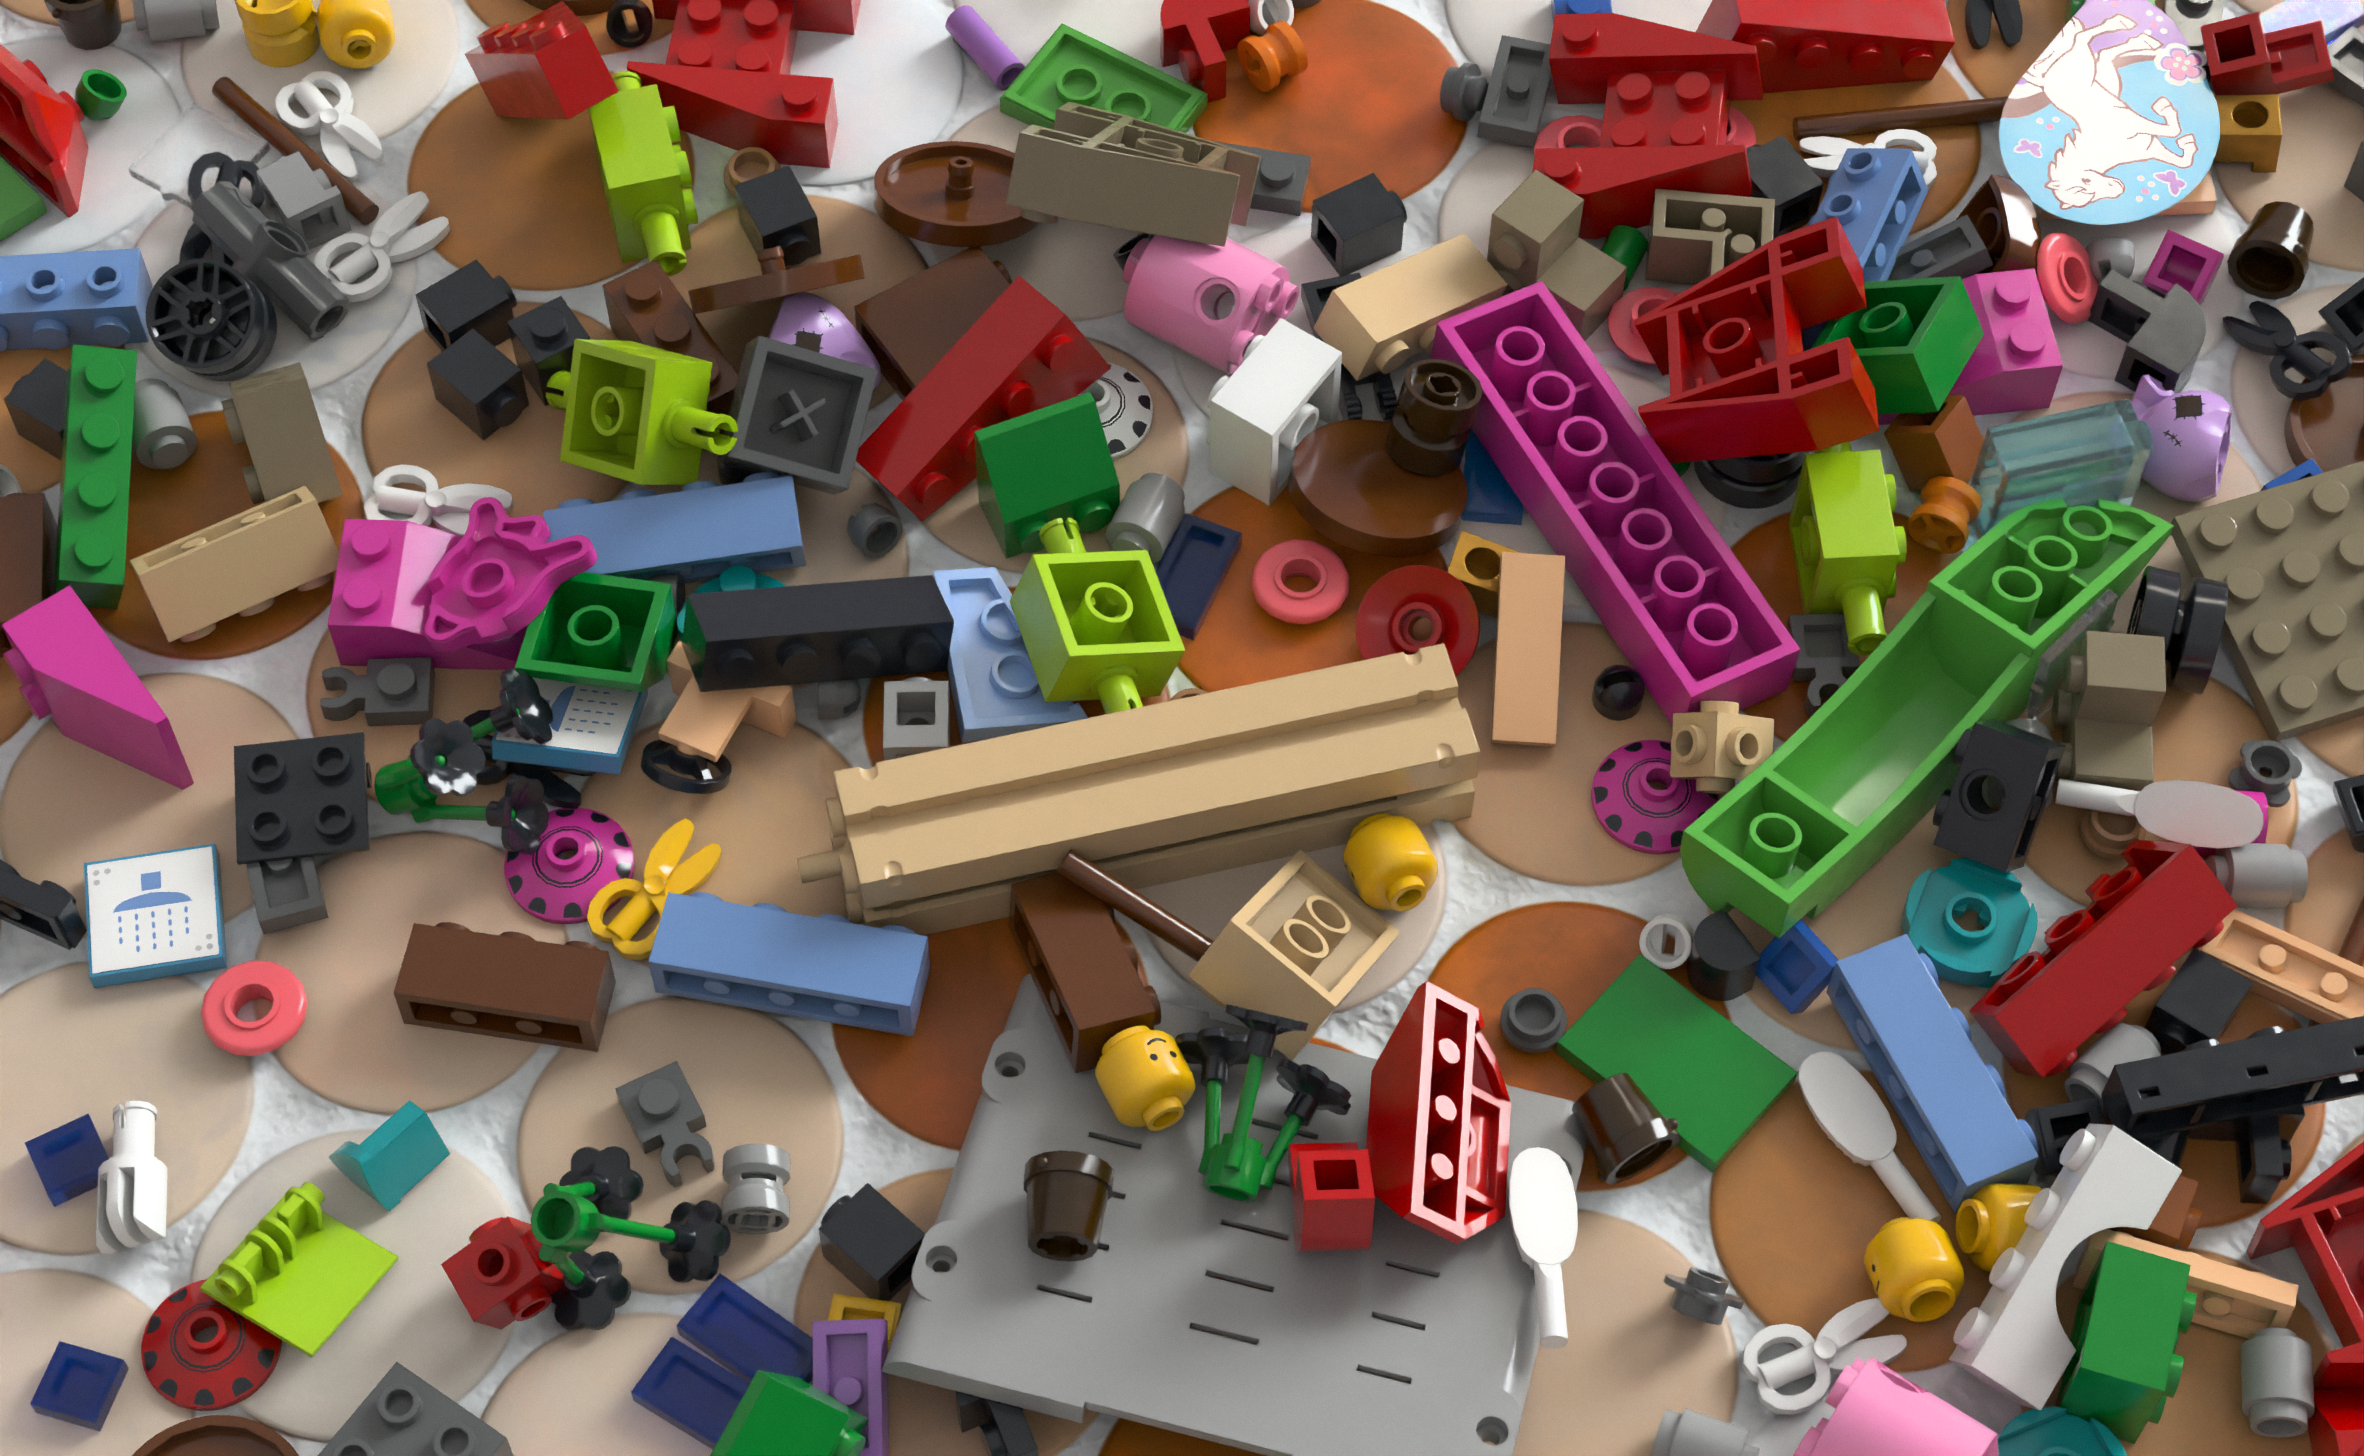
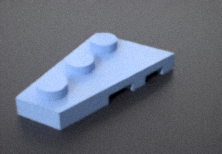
(989, 663)

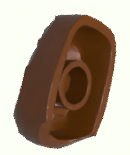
(2005, 224)

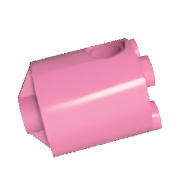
(1187, 294)
(1892, 1417)

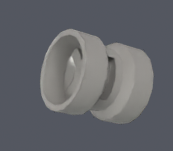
(756, 1189)

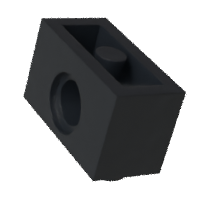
(2026, 769)

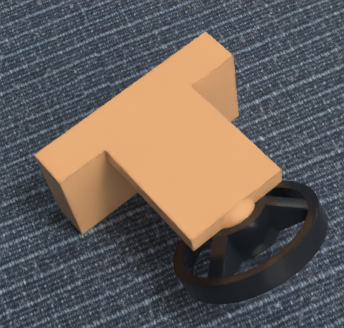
(704, 724)

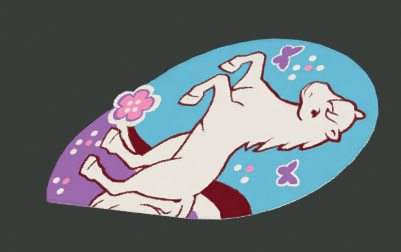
(2111, 117)

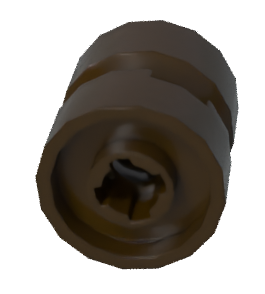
(1433, 417)

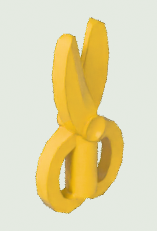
(660, 876)

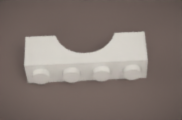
(2016, 1332)

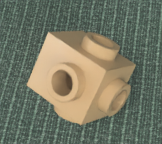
(1708, 746)

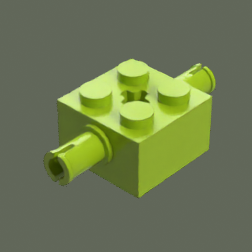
(644, 174)
(638, 412)
(1847, 540)
(1095, 622)

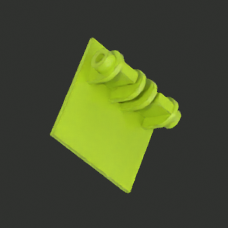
(299, 1271)

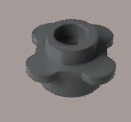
(2266, 757)
(1702, 1296)

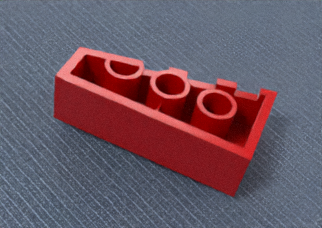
(541, 66)
(1003, 367)
(2104, 956)

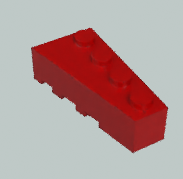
(1836, 40)

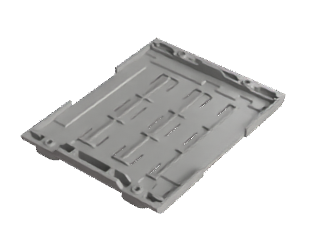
(1132, 1347)

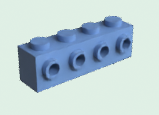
(1876, 202)
(73, 299)
(689, 530)
(790, 963)
(1931, 1070)

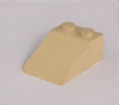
(1295, 950)

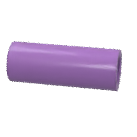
(984, 46)

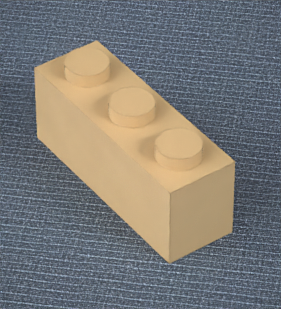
(1397, 308)
(237, 565)

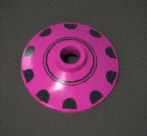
(1634, 811)
(563, 889)

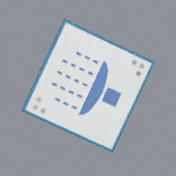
(588, 728)
(154, 915)

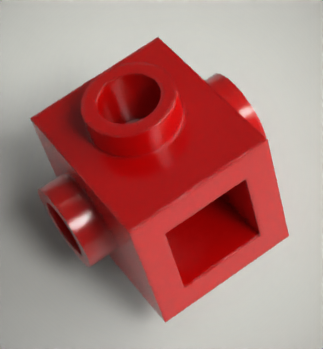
(503, 1274)

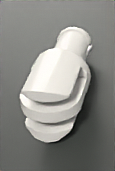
(131, 1183)

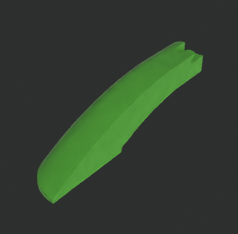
(1890, 733)

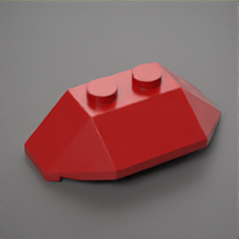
(41, 133)
(1440, 1119)

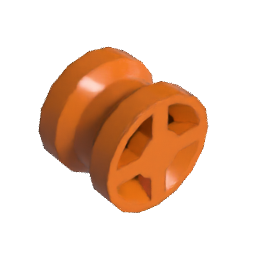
(1272, 56)
(1944, 514)

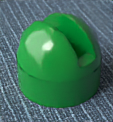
(99, 94)

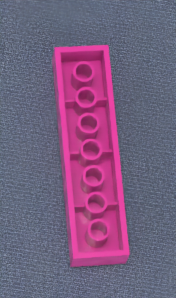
(1616, 508)

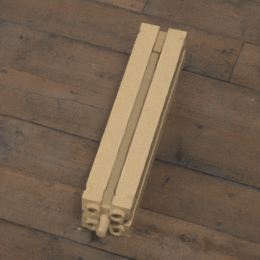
(1151, 790)

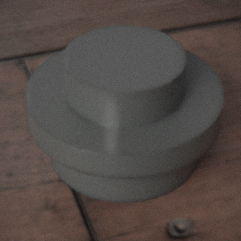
(1463, 91)
(1533, 1020)

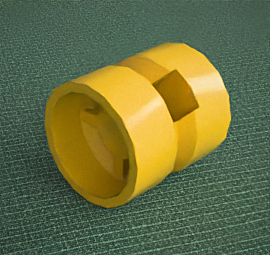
(279, 30)

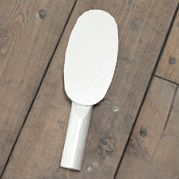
(2175, 810)
(1860, 1126)
(1545, 1232)

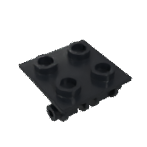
(301, 798)

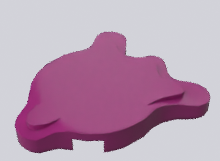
(499, 577)

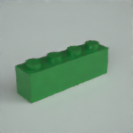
(95, 474)

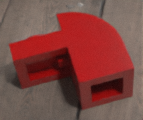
(1196, 37)
(2257, 63)
(1331, 1197)

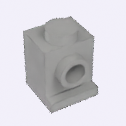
(303, 199)
(915, 717)

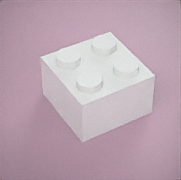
(1269, 406)

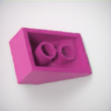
(2018, 354)
(385, 598)
(89, 688)

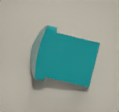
(393, 1156)

